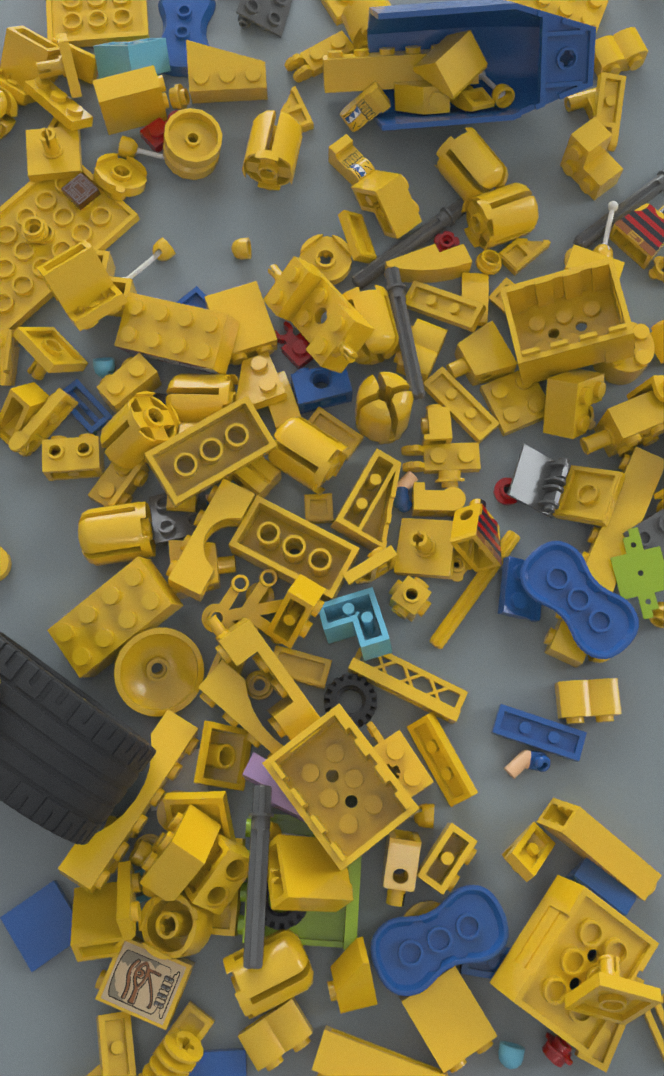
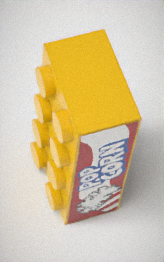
(177, 333)

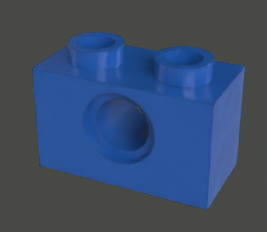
(310, 398)

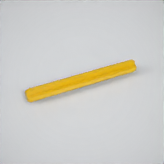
(471, 594)

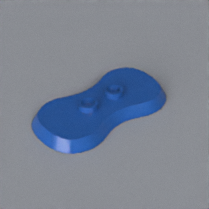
(183, 22)
(597, 618)
(418, 949)

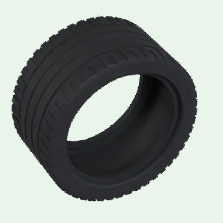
(61, 754)

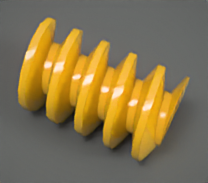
(175, 1056)

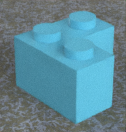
(122, 57)
(359, 617)

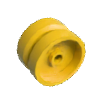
(192, 143)

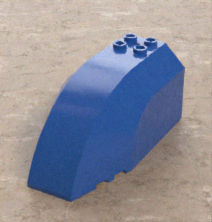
(524, 47)

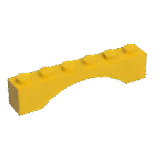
(229, 692)
(89, 863)

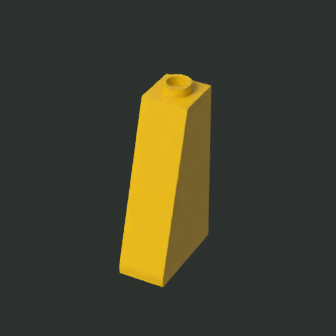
(593, 841)

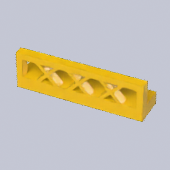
(407, 691)

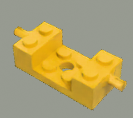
(302, 297)
(241, 641)

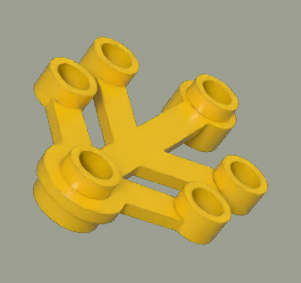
(249, 609)

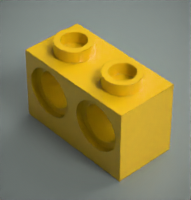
(220, 875)

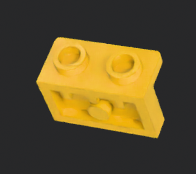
(118, 484)

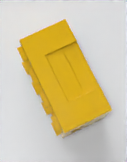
(560, 303)
(340, 746)
(555, 951)

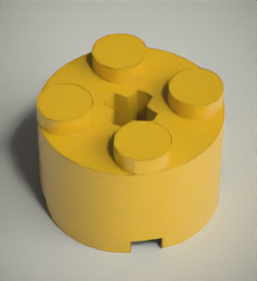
(356, 20)
(629, 369)
(174, 927)

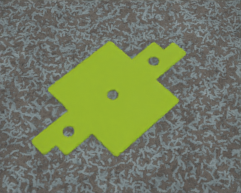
(627, 568)

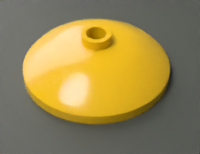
(163, 690)

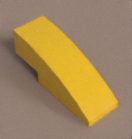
(432, 266)

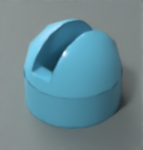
(104, 366)
(511, 1054)

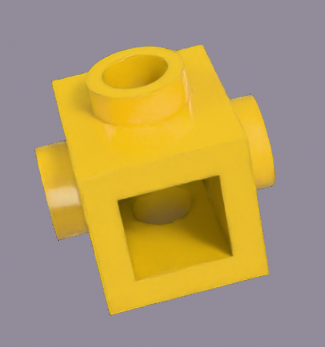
(409, 608)

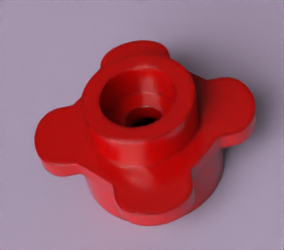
(557, 1050)

